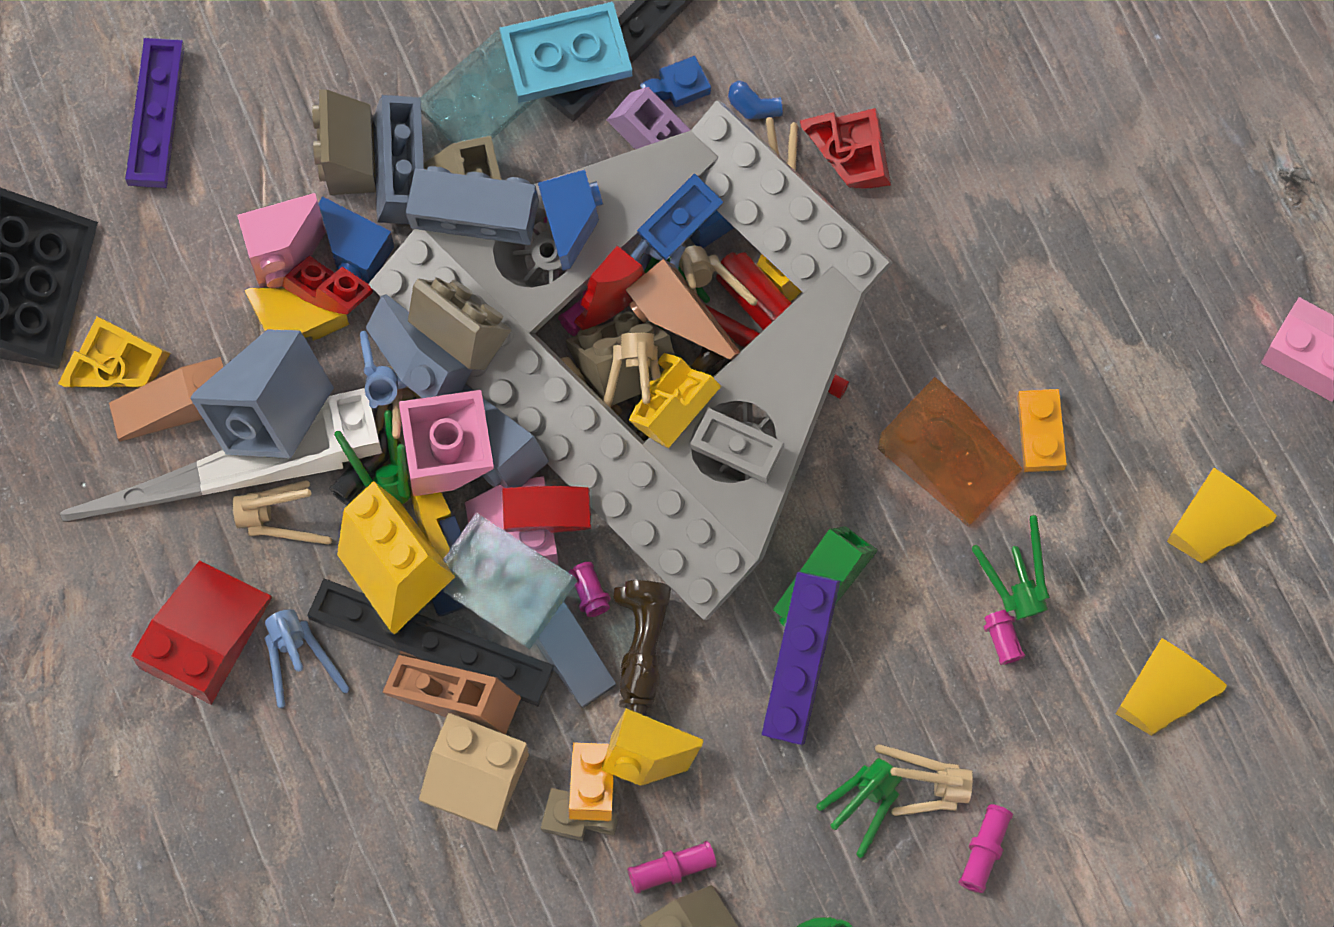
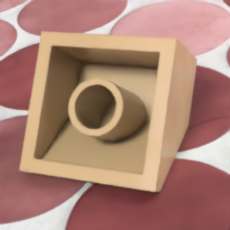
(473, 771)

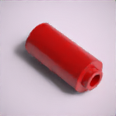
(769, 297)

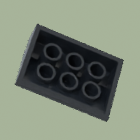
(40, 277)

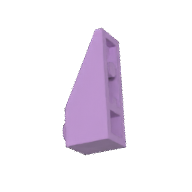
(645, 119)

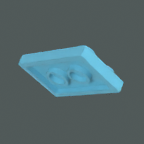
(565, 52)

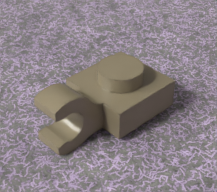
(557, 820)

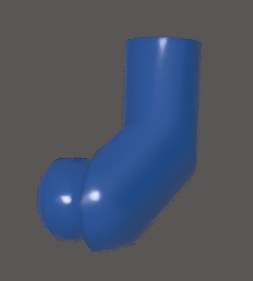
(751, 105)

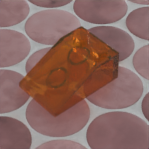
(949, 452)

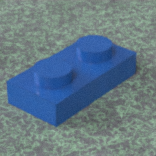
(679, 217)

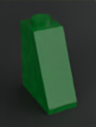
(839, 557)

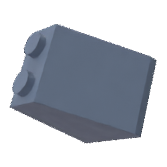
(265, 396)

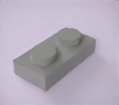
(737, 445)

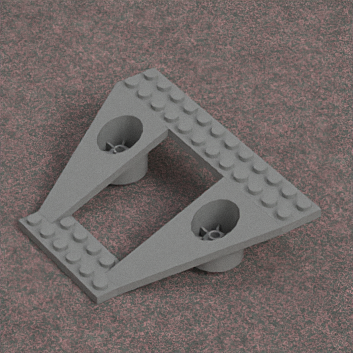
(671, 504)

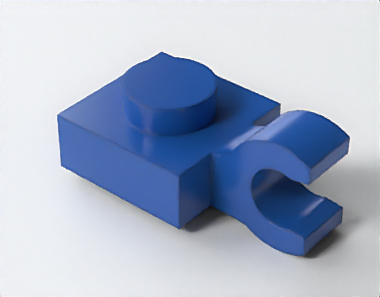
(680, 82)

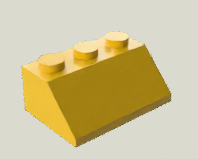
(390, 556)

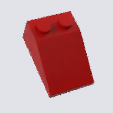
(201, 631)

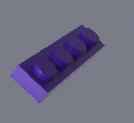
(155, 113)
(800, 658)

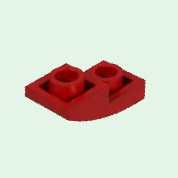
(325, 289)
(546, 508)

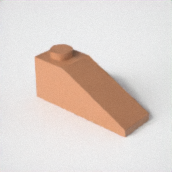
(668, 302)
(162, 402)
(453, 691)

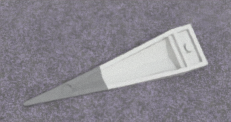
(223, 472)

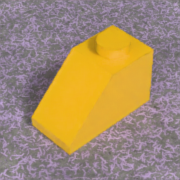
(648, 750)

